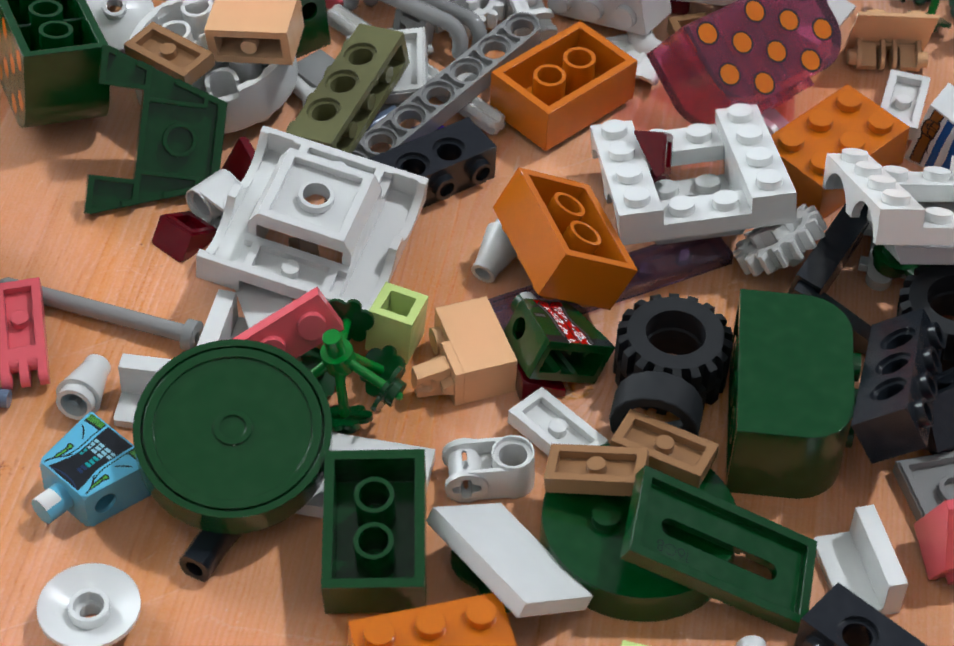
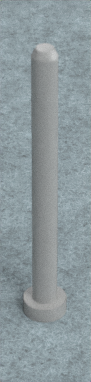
(187, 334)

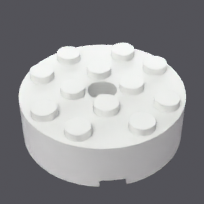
(248, 88)

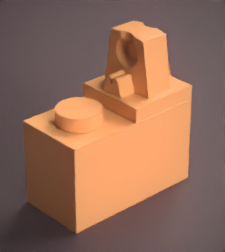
(255, 31)
(473, 355)

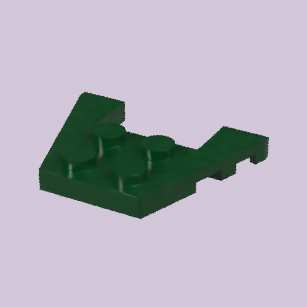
(176, 136)

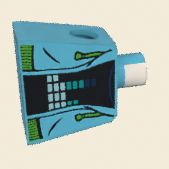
(89, 474)

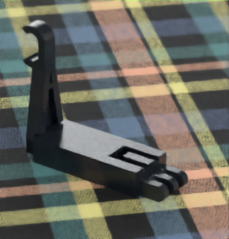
(827, 262)

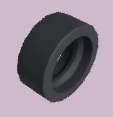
(658, 391)

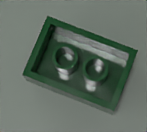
(374, 531)

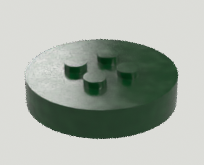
(232, 436)
(587, 542)

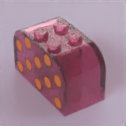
(746, 55)

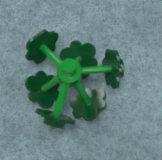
(337, 359)

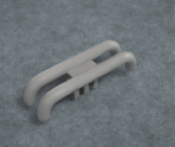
(431, 14)

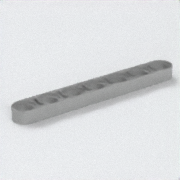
(446, 84)

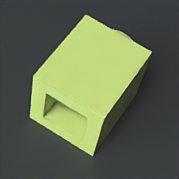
(398, 320)

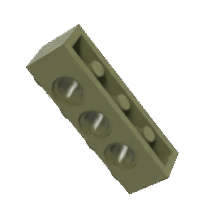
(353, 88)

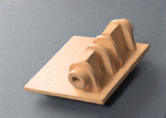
(893, 33)

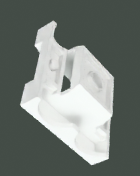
(748, 196)
(893, 212)
(365, 218)

